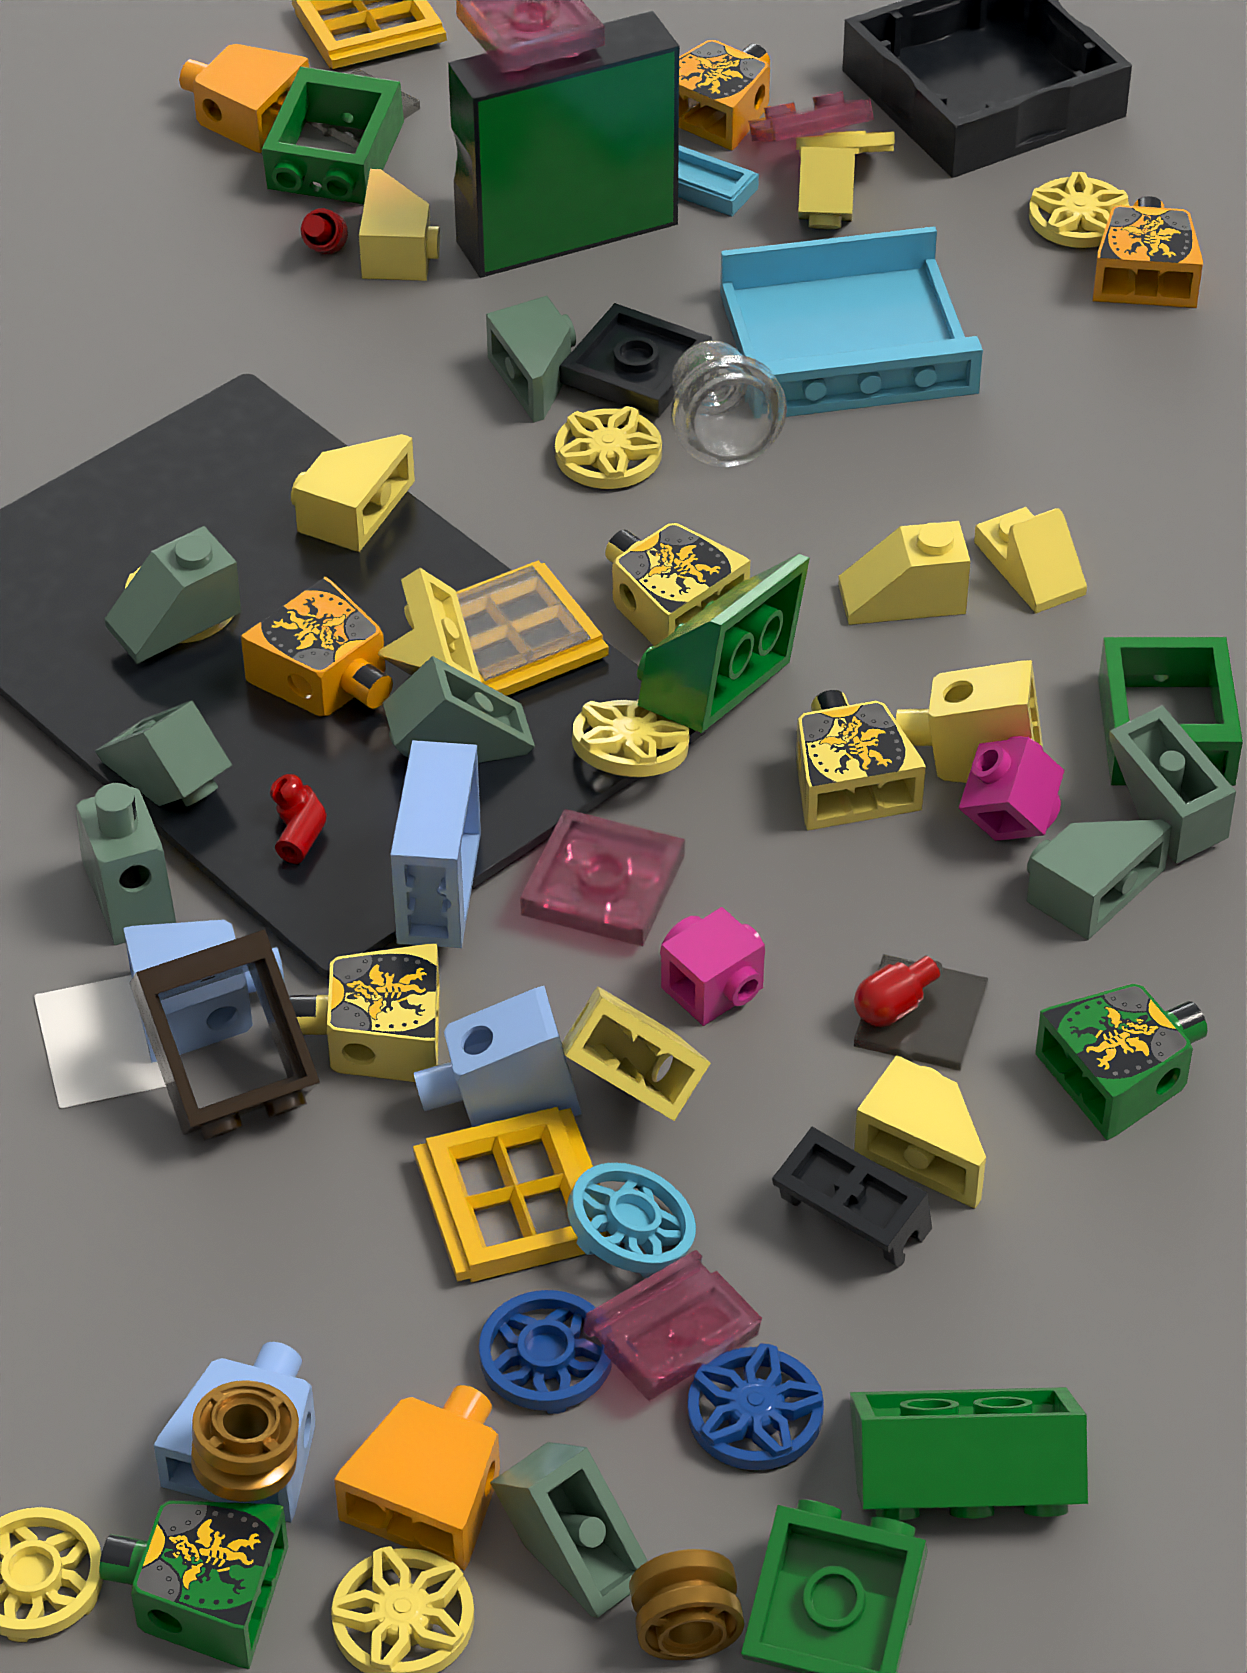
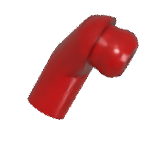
(301, 814)

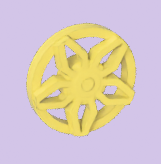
(856, 140)
(1075, 206)
(608, 447)
(630, 736)
(35, 1572)
(402, 1612)

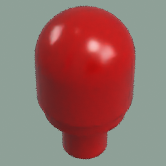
(324, 227)
(894, 991)

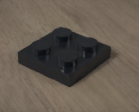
(630, 359)

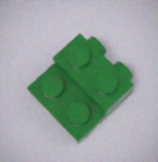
(834, 1592)

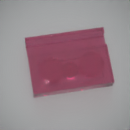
(829, 112)
(672, 1324)

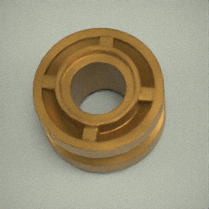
(244, 1440)
(686, 1604)

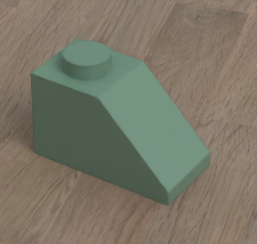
(527, 351)
(176, 595)
(455, 708)
(168, 756)
(1173, 782)
(1095, 870)
(572, 1524)

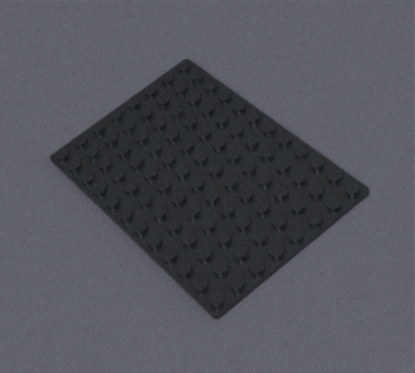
(233, 470)

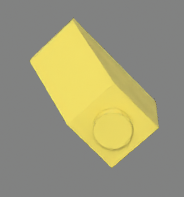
(826, 186)
(395, 231)
(353, 490)
(909, 576)
(922, 1130)

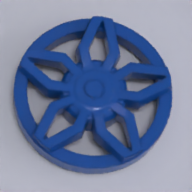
(544, 1351)
(755, 1407)

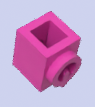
(1012, 789)
(712, 964)

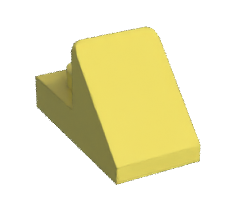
(1034, 556)
(436, 626)

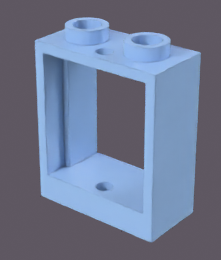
(436, 844)

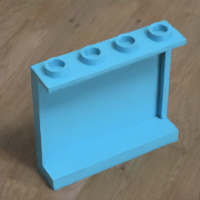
(850, 320)

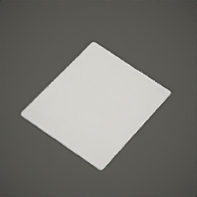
(96, 1042)

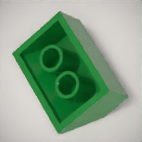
(725, 648)
(969, 1451)

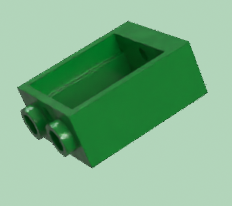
(339, 101)
(1173, 664)

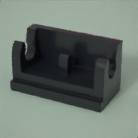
(855, 1193)

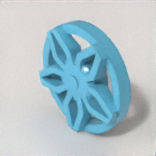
(630, 1218)

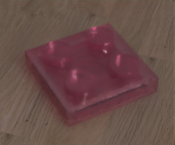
(531, 30)
(603, 877)

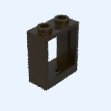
(205, 967)

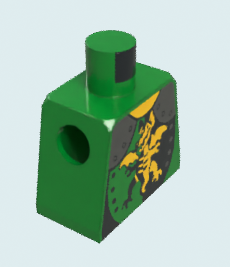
(1119, 1053)
(203, 1574)

